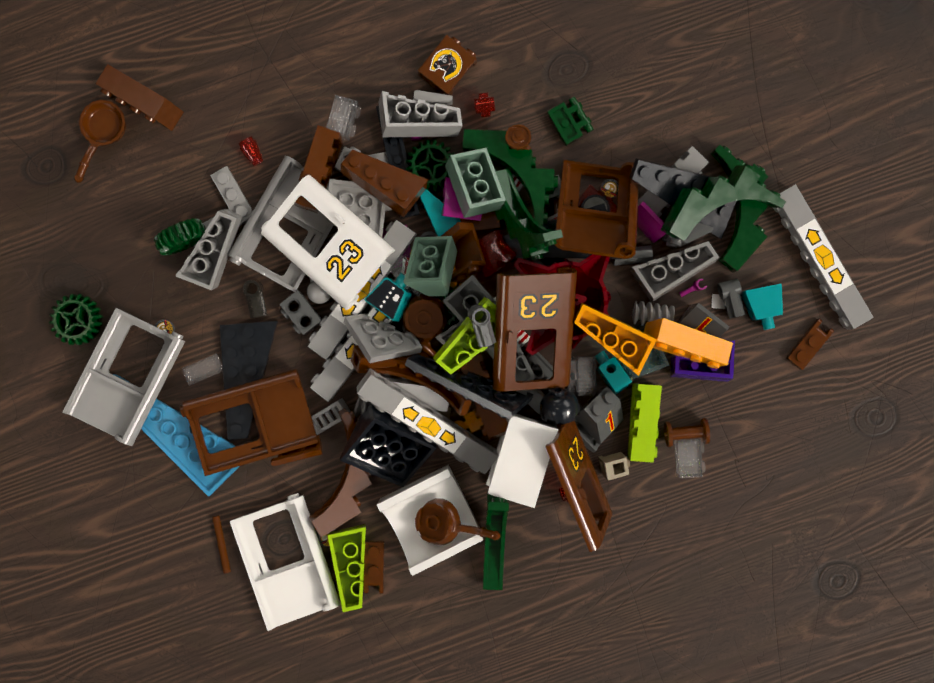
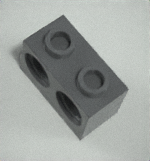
(304, 309)

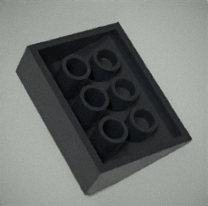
(386, 447)

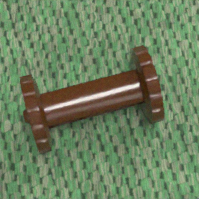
(518, 137)
(688, 432)

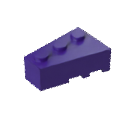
(685, 368)

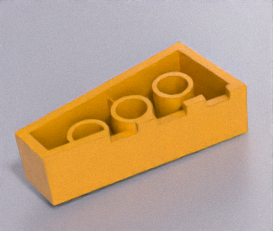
(620, 339)
(689, 343)

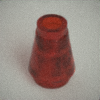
(251, 150)

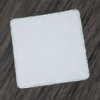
(717, 302)

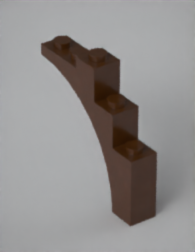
(397, 368)
(341, 505)

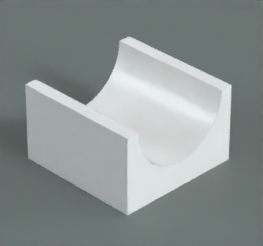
(521, 460)
(401, 510)

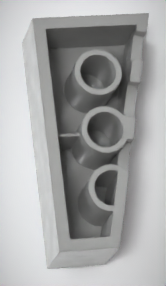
(417, 118)
(689, 161)
(211, 252)
(668, 272)
(419, 391)

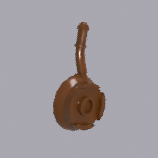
(101, 125)
(425, 317)
(440, 523)

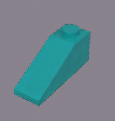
(434, 211)

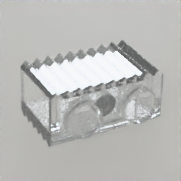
(343, 116)
(583, 376)
(689, 458)

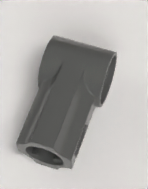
(730, 294)
(482, 327)

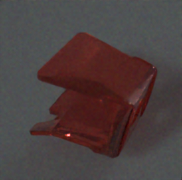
(495, 252)

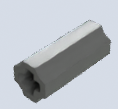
(642, 255)

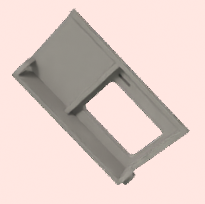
(277, 191)
(111, 401)

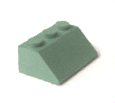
(431, 265)

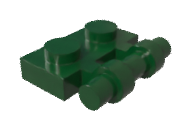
(565, 123)

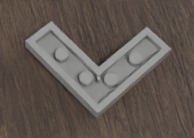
(231, 194)

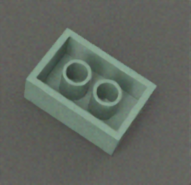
(475, 182)

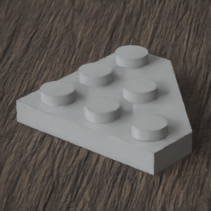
(360, 202)
(380, 340)

